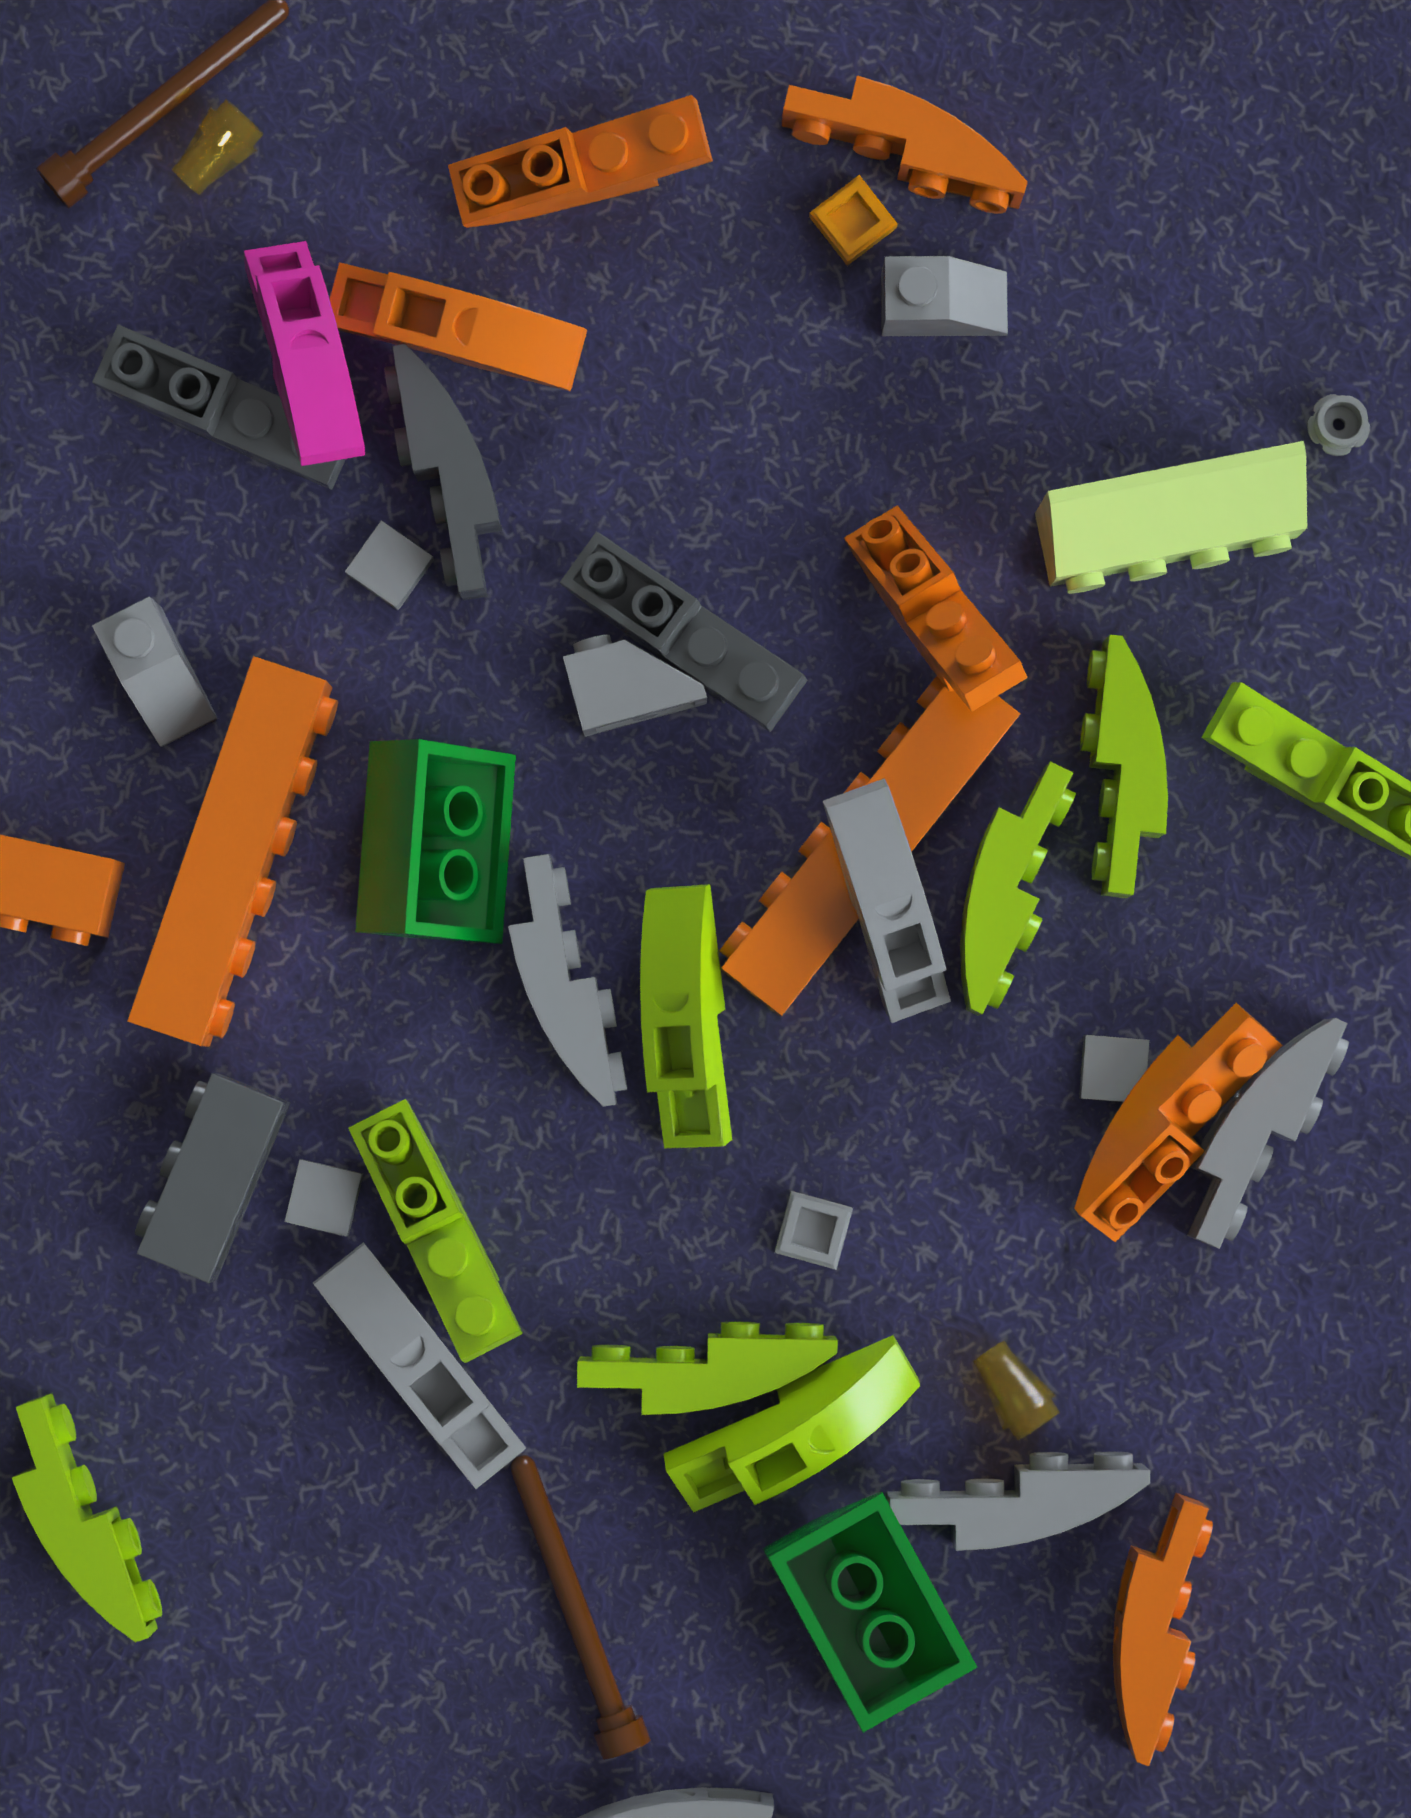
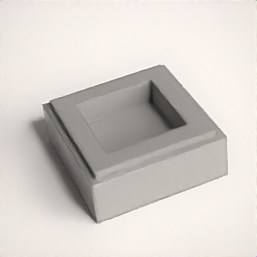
(389, 565)
(1111, 1067)
(324, 1197)
(813, 1230)

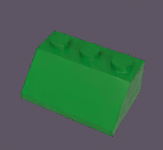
(435, 841)
(869, 1609)

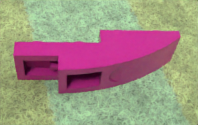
(305, 353)

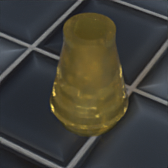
(218, 146)
(1016, 1393)

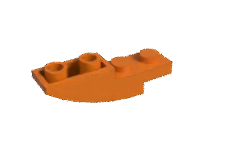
(935, 147)
(581, 166)
(457, 326)
(934, 609)
(1154, 1128)
(1147, 1653)

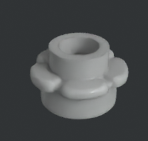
(1355, 422)

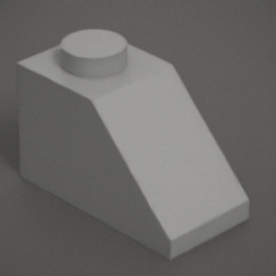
(942, 297)
(155, 671)
(625, 685)

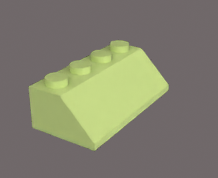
(1174, 516)

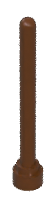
(72, 172)
(618, 1726)

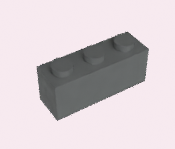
(210, 1176)

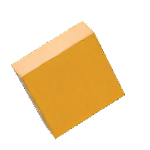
(853, 220)

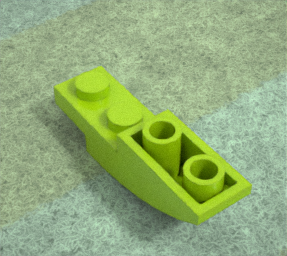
(1124, 739)
(1314, 767)
(995, 911)
(679, 1016)
(435, 1230)
(736, 1367)
(804, 1433)
(86, 1547)

